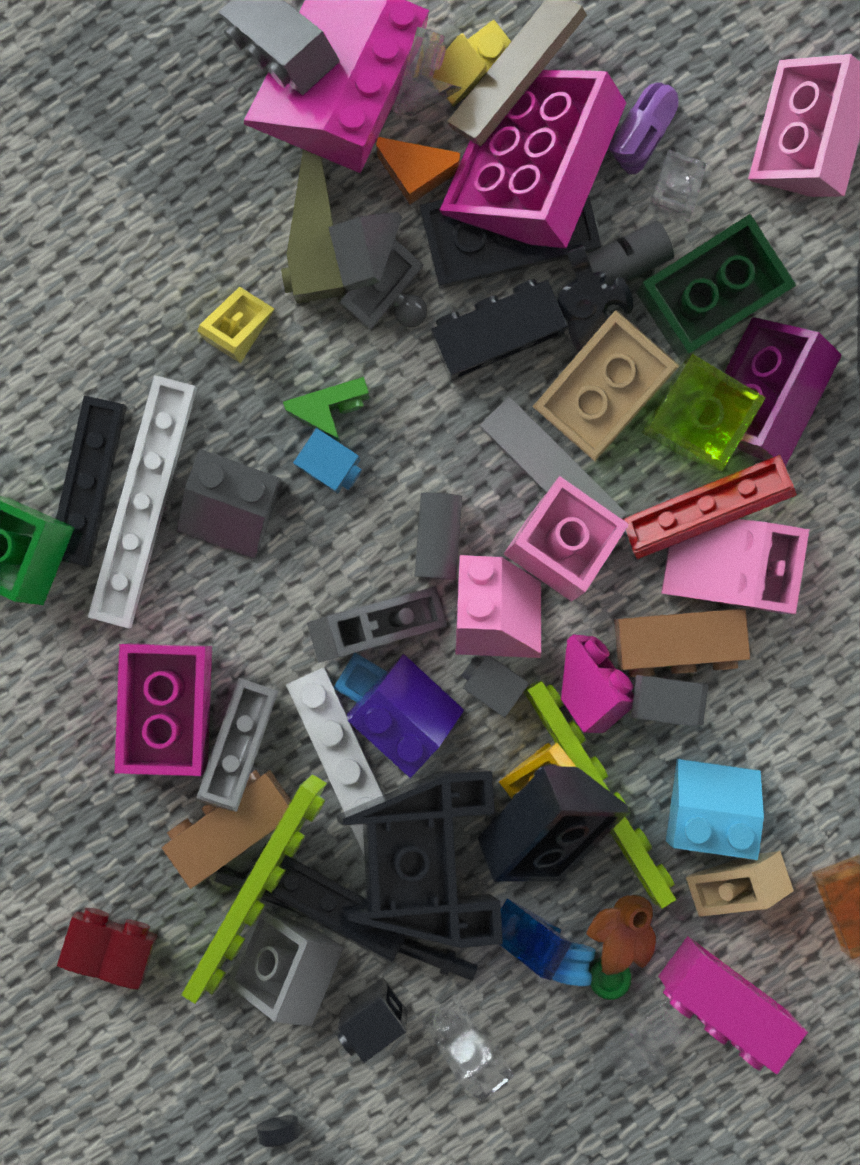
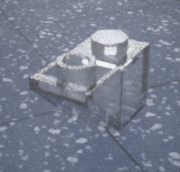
(467, 1049)

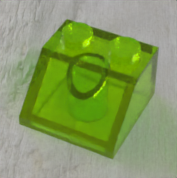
(703, 414)

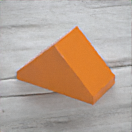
(416, 167)

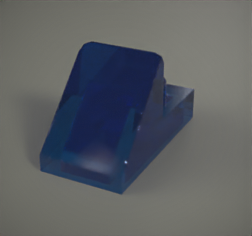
(532, 939)

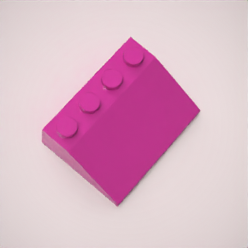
(352, 101)
(539, 159)

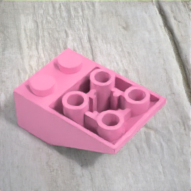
(740, 566)

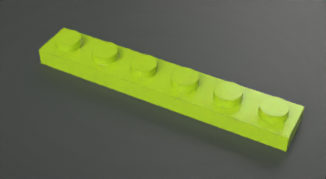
(631, 842)
(263, 877)

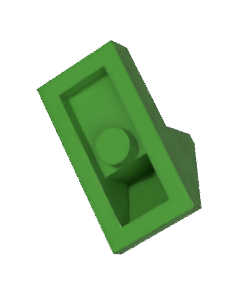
(316, 407)

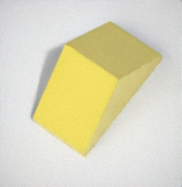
(236, 324)

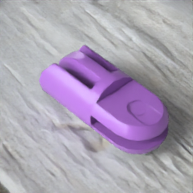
(644, 127)

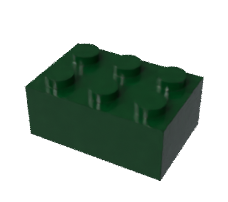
(715, 287)

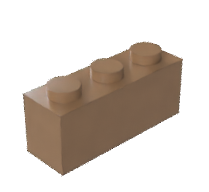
(682, 641)
(224, 834)

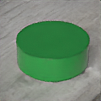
(609, 986)

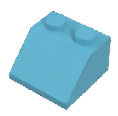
(716, 809)

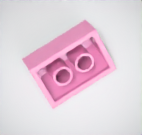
(810, 127)

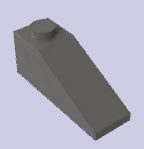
(376, 624)

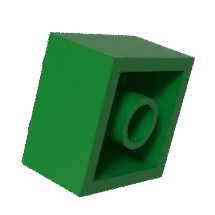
(29, 551)

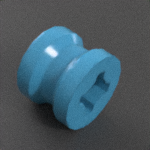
(575, 966)

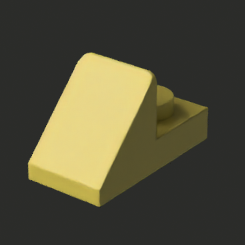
(471, 58)

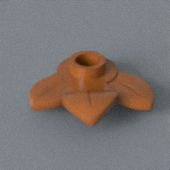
(623, 935)

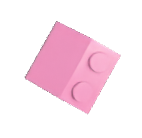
(566, 539)
(497, 609)

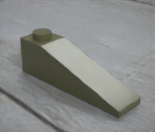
(310, 251)

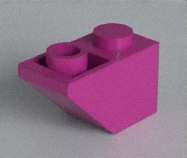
(592, 685)

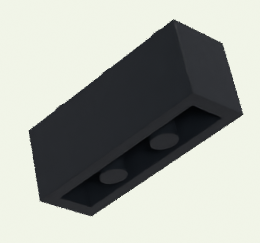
(498, 328)

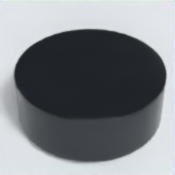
(278, 1131)

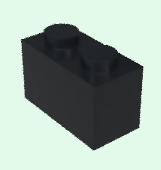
(372, 1021)

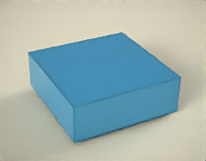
(358, 677)

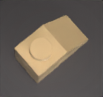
(740, 885)

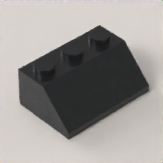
(549, 826)

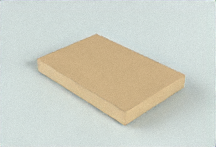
(606, 385)

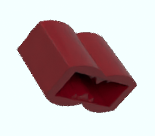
(107, 948)

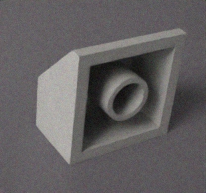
(285, 968)

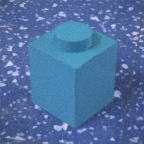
(328, 462)

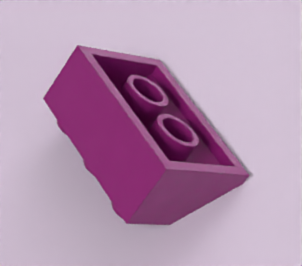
(789, 370)

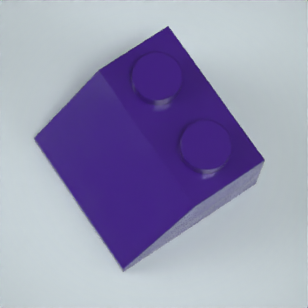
(405, 715)

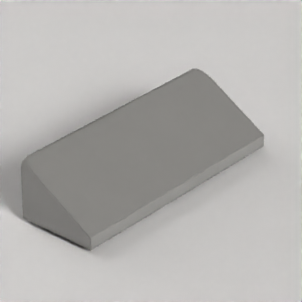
(237, 745)

